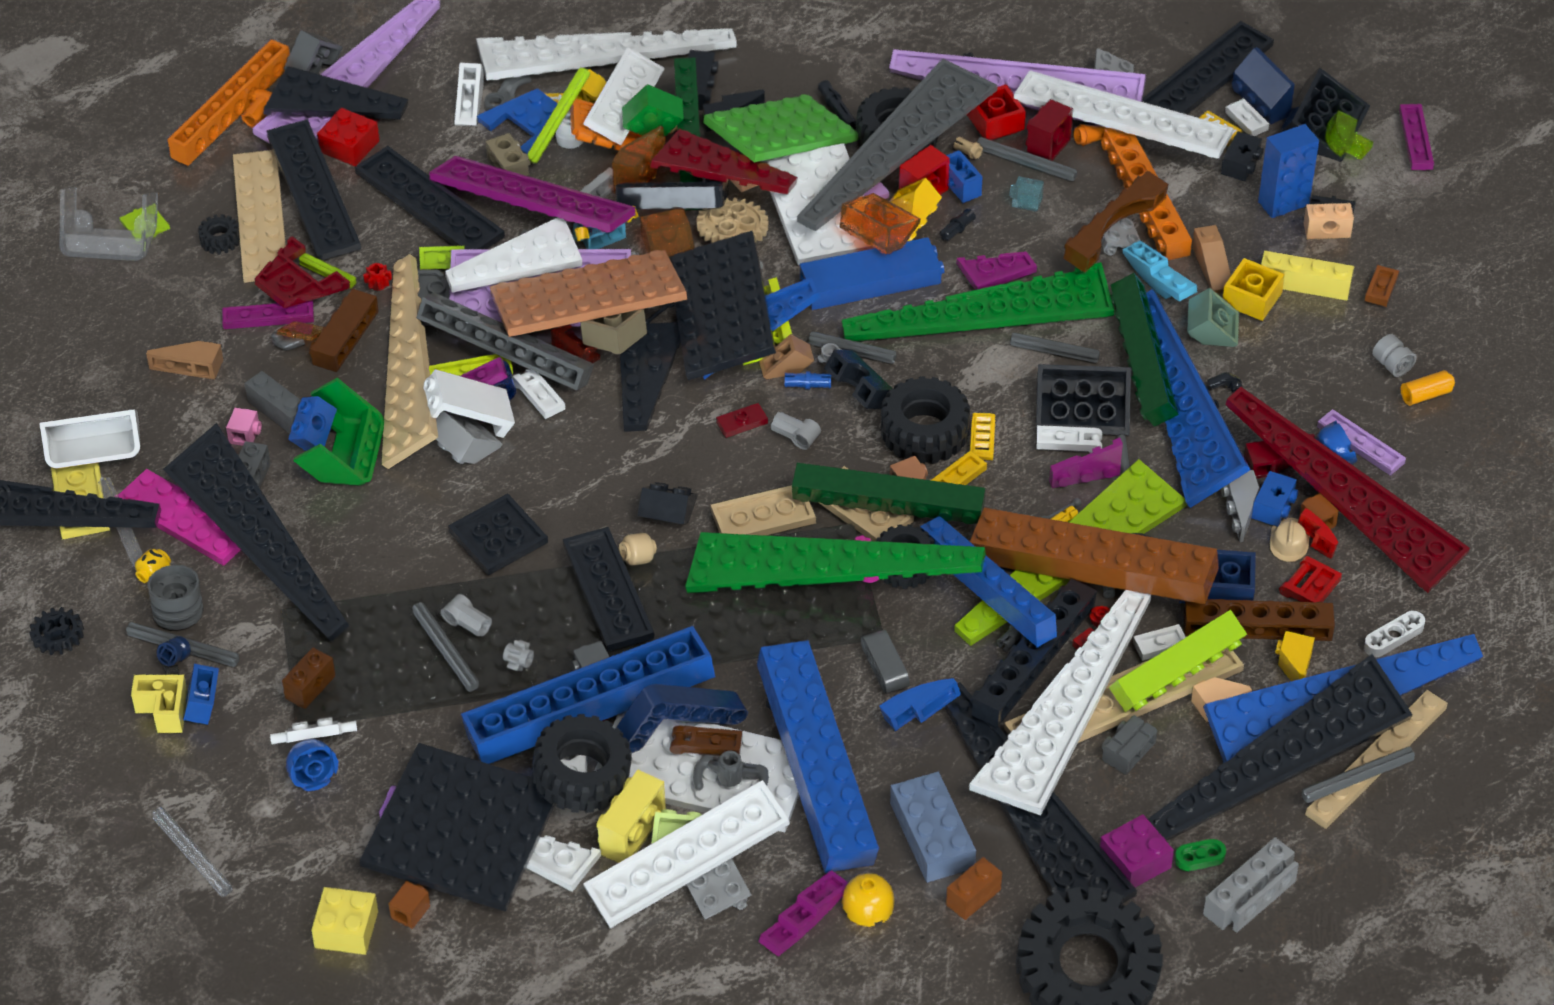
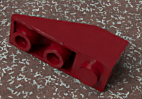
(1263, 459)

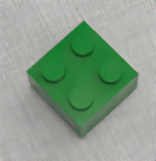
(652, 109)

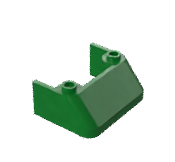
(356, 442)

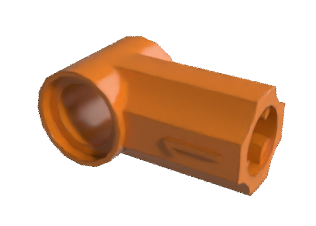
(255, 111)

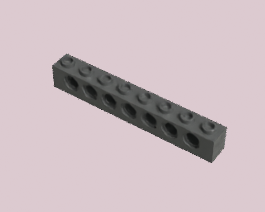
(493, 337)

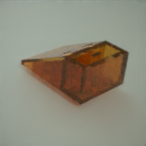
(634, 159)

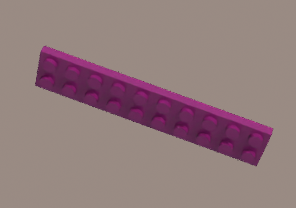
(532, 194)

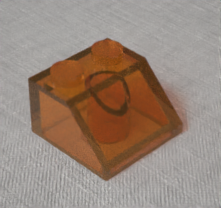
(667, 232)

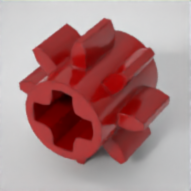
(377, 276)

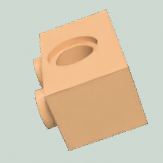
(1328, 221)

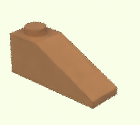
(1211, 257)
(190, 359)

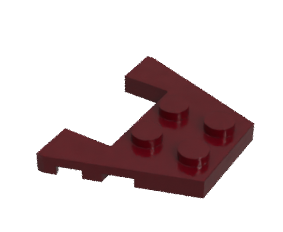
(291, 284)

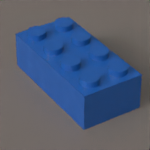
(1288, 170)

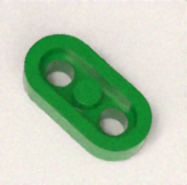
(1199, 854)

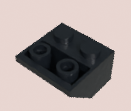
(667, 504)

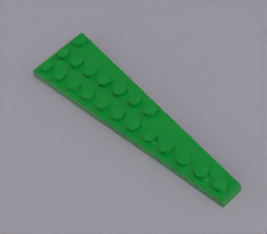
(1042, 300)

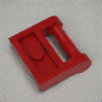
(1316, 587)

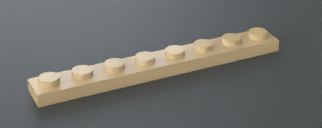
(1425, 712)

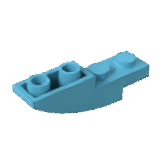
(1157, 274)

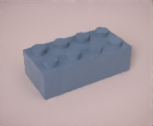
(932, 826)

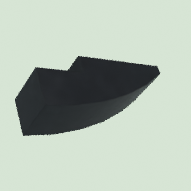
(736, 100)

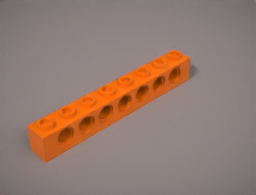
(228, 103)
(1163, 222)

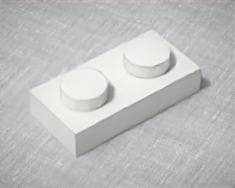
(1247, 117)
(1155, 642)

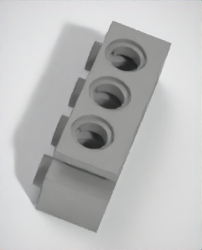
(1252, 886)

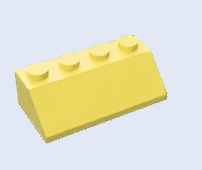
(1311, 275)

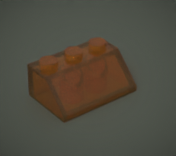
(878, 222)

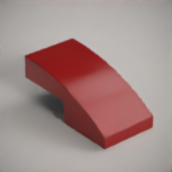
(1323, 537)

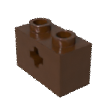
(308, 678)

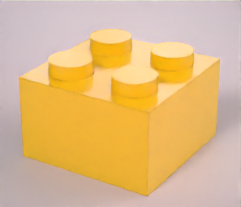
(1253, 289)

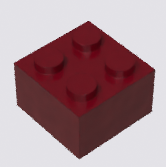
(1049, 130)

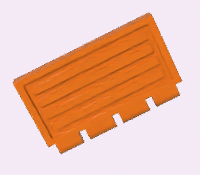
(578, 114)

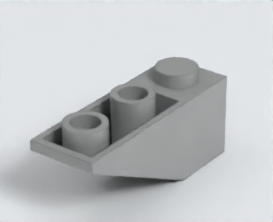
(1240, 501)

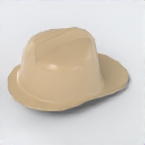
(1289, 540)

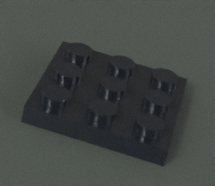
(498, 534)

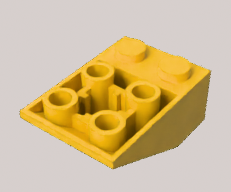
(918, 200)

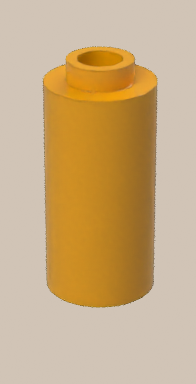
(1427, 387)

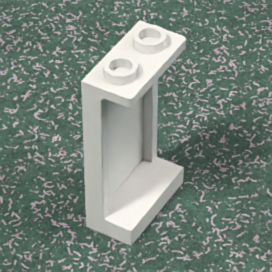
(469, 399)

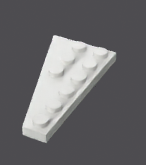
(530, 254)

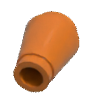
(1088, 134)

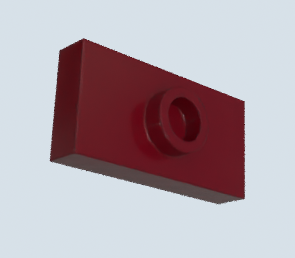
(742, 420)

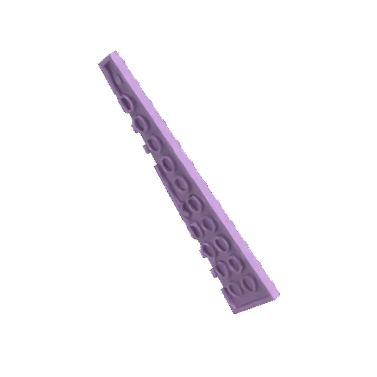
(1012, 73)

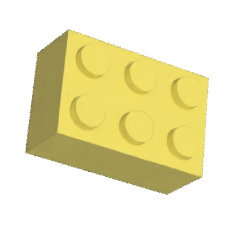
(630, 816)

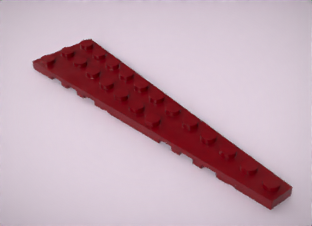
(1395, 527)

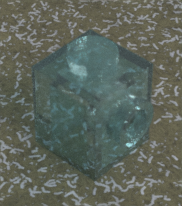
(1027, 193)

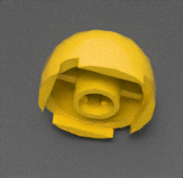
(868, 899)

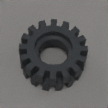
(219, 225)

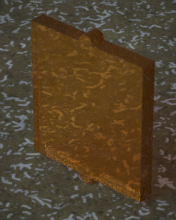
(300, 331)

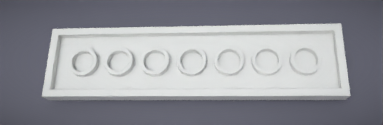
(686, 854)

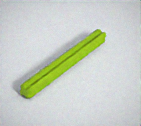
(558, 114)

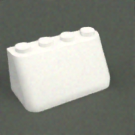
(91, 439)

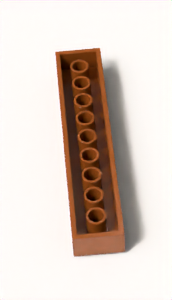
(1097, 555)

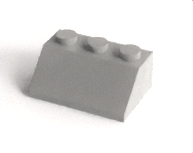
(464, 438)

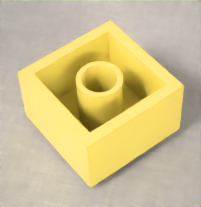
(345, 920)

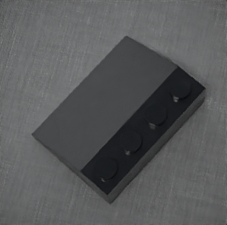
(1318, 103)
(1084, 397)

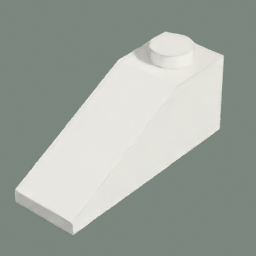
(469, 94)

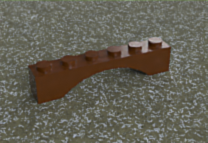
(1142, 196)

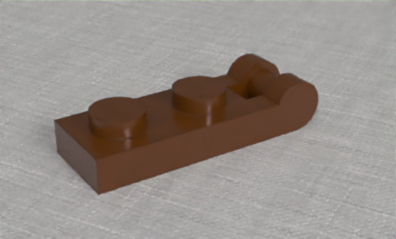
(705, 740)

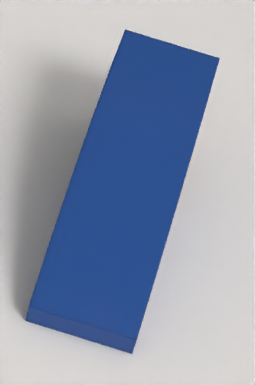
(919, 702)

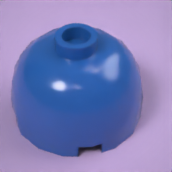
(1335, 439)
(311, 764)

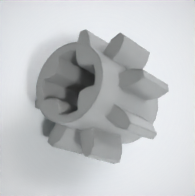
(518, 655)

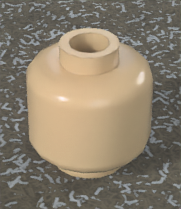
(637, 549)

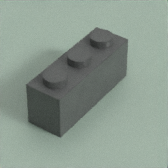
(272, 400)

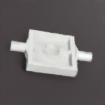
(303, 731)

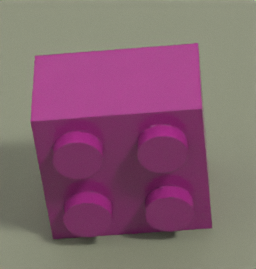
(1138, 850)

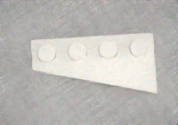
(562, 862)

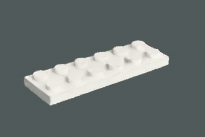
(625, 82)

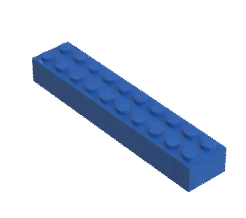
(596, 690)
(817, 757)

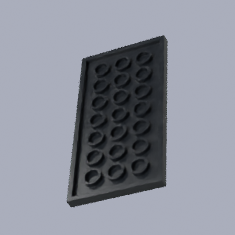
(725, 306)

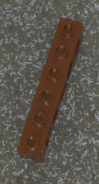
(1265, 618)

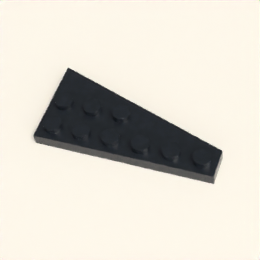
(645, 371)

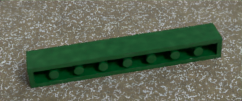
(687, 90)
(1144, 350)
(888, 493)

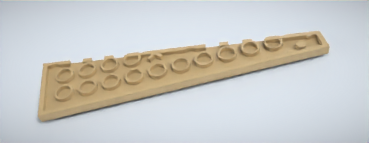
(407, 414)

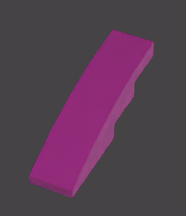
(804, 914)

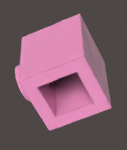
(243, 426)

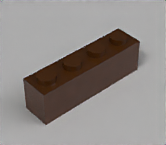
(344, 330)

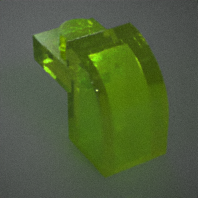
(1342, 136)

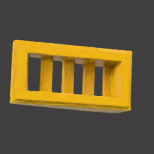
(983, 423)

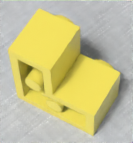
(163, 697)

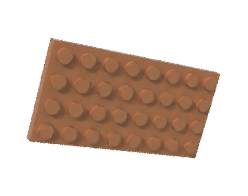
(587, 293)

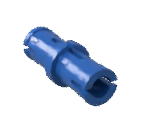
(807, 380)

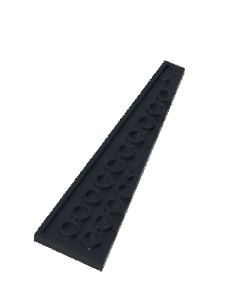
(1329, 724)

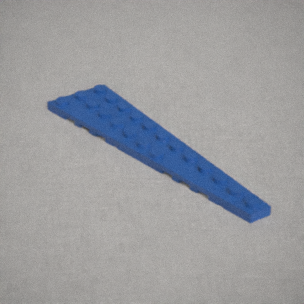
(1199, 436)
(1249, 715)

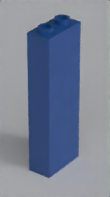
(873, 273)

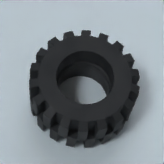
(906, 534)

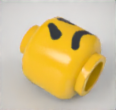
(150, 562)

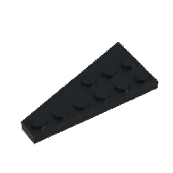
(324, 96)

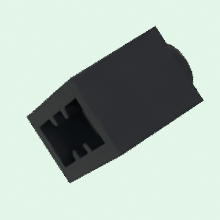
(1242, 156)

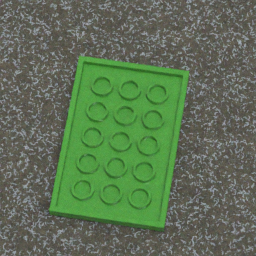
(780, 128)

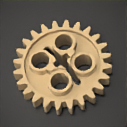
(732, 220)

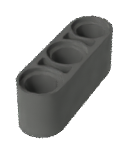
(885, 661)

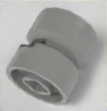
(1393, 354)

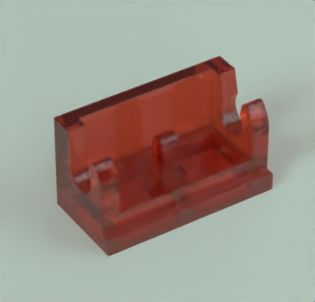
(572, 344)

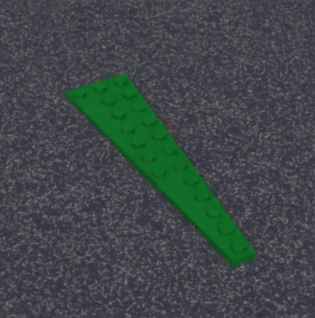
(788, 561)

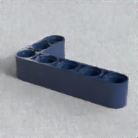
(678, 703)

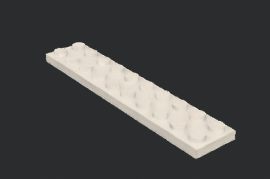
(1126, 114)

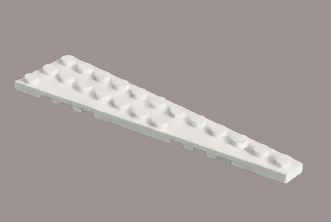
(566, 52)
(1041, 746)

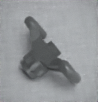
(729, 769)

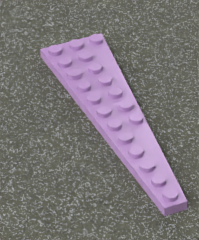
(364, 61)

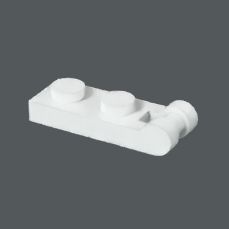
(539, 393)
(1068, 438)

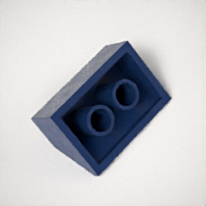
(1264, 86)

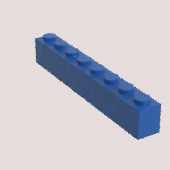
(1000, 589)

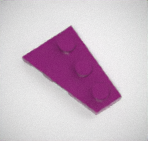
(995, 271)
(1094, 466)

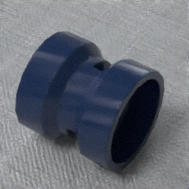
(173, 651)

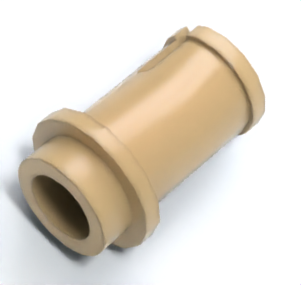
(973, 150)

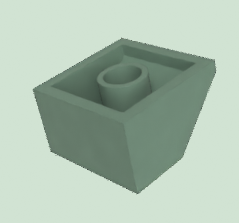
(1212, 320)

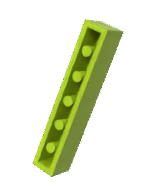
(1178, 661)

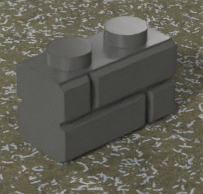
(1129, 744)

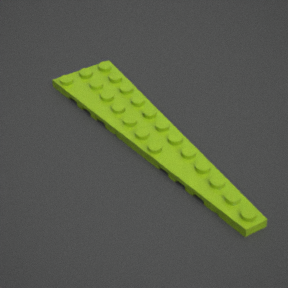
(1129, 505)

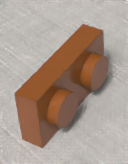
(1381, 285)

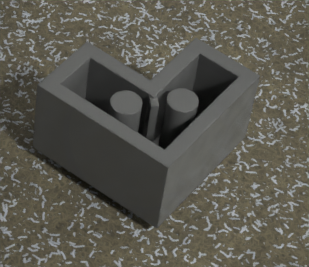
(312, 51)

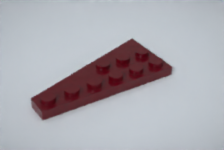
(720, 163)

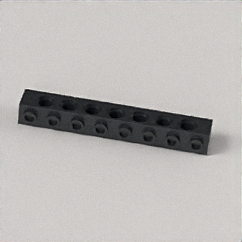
(1027, 661)

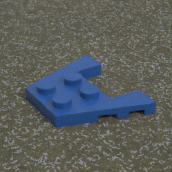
(527, 111)

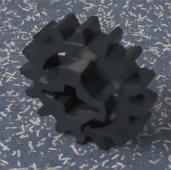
(56, 631)

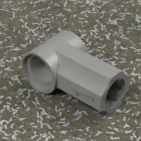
(801, 432)
(462, 612)

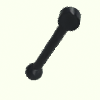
(662, 309)

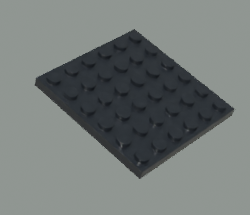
(459, 827)

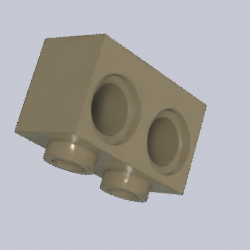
(507, 154)

